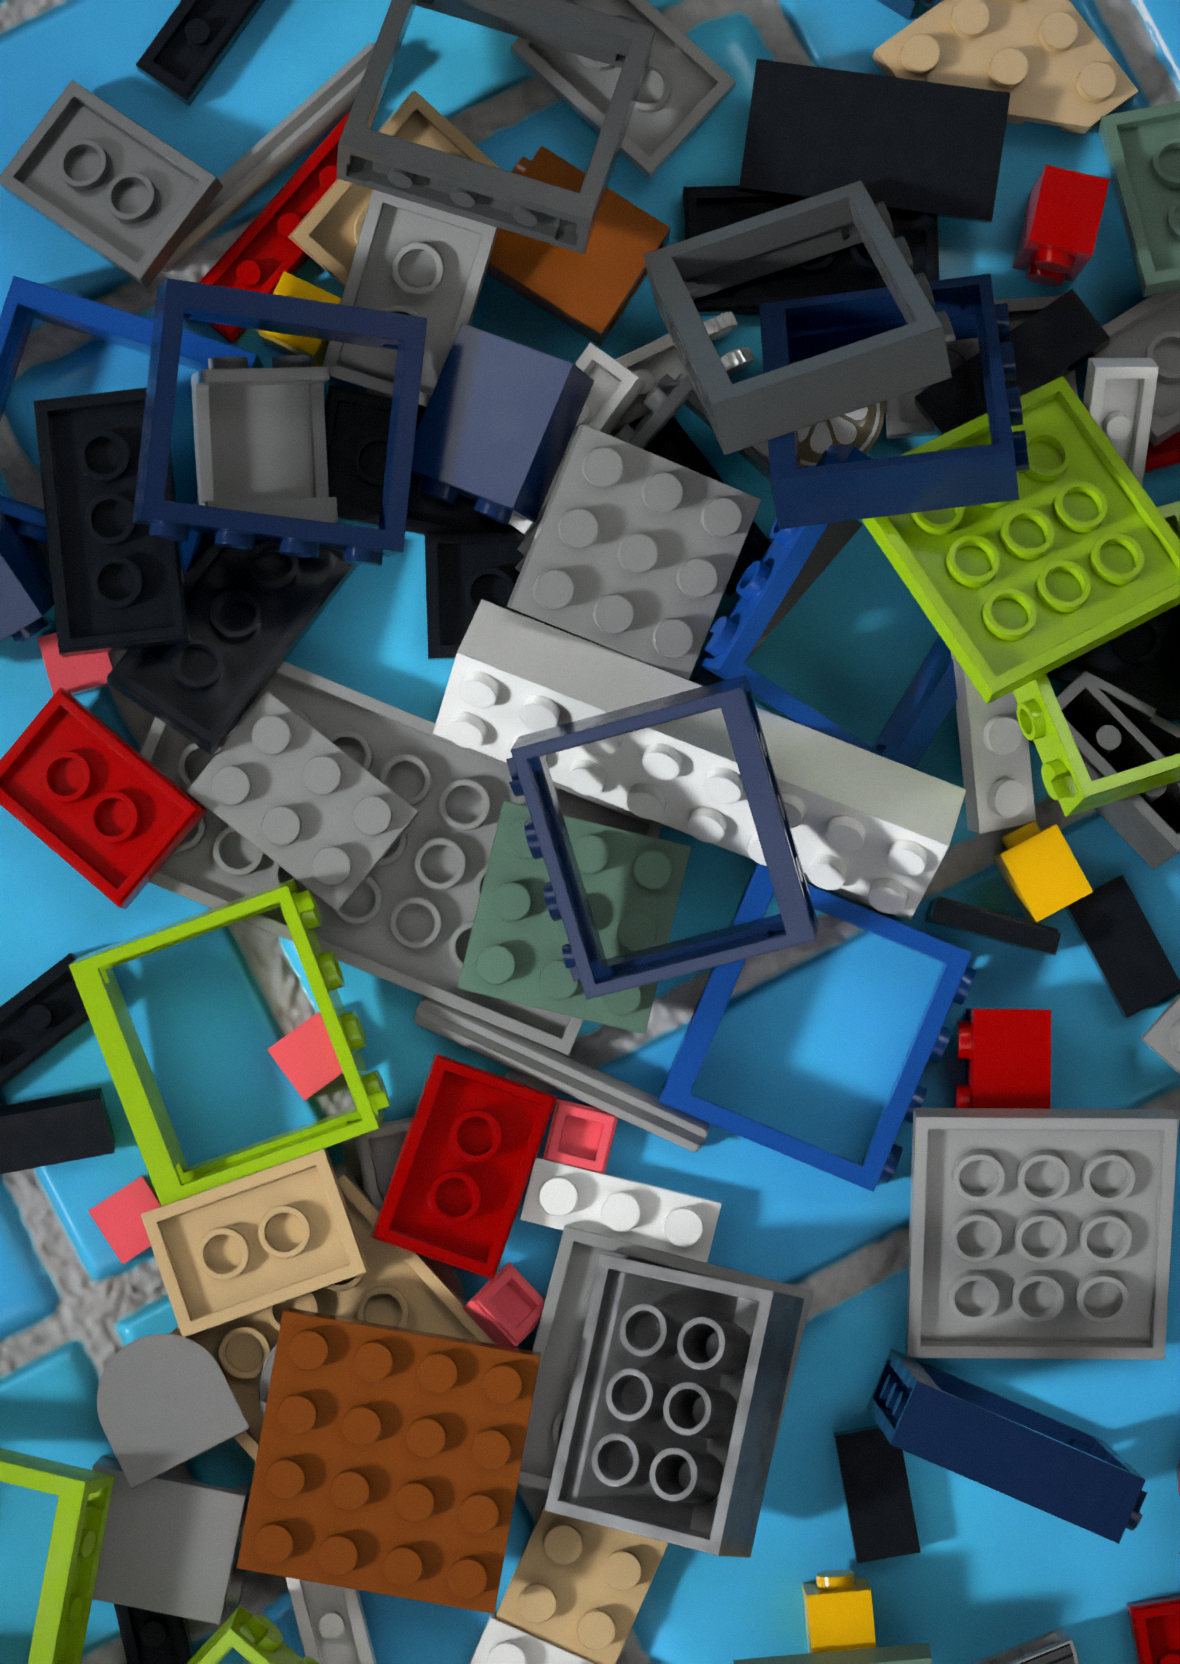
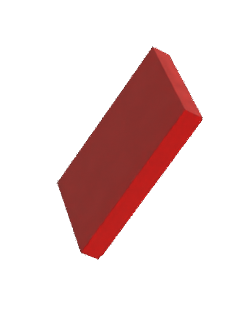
(94, 798)
(463, 1166)

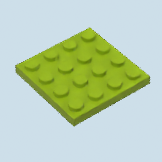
(1041, 574)

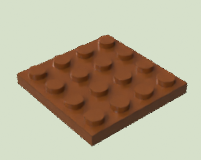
(388, 1460)

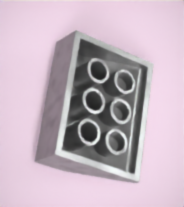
(674, 1406)

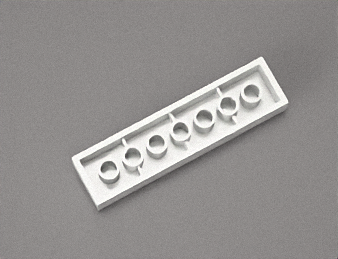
(854, 815)

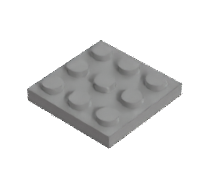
(633, 552)

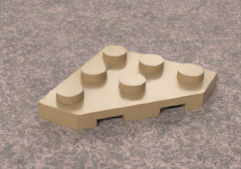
(1021, 47)

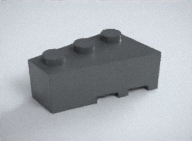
(1118, 735)

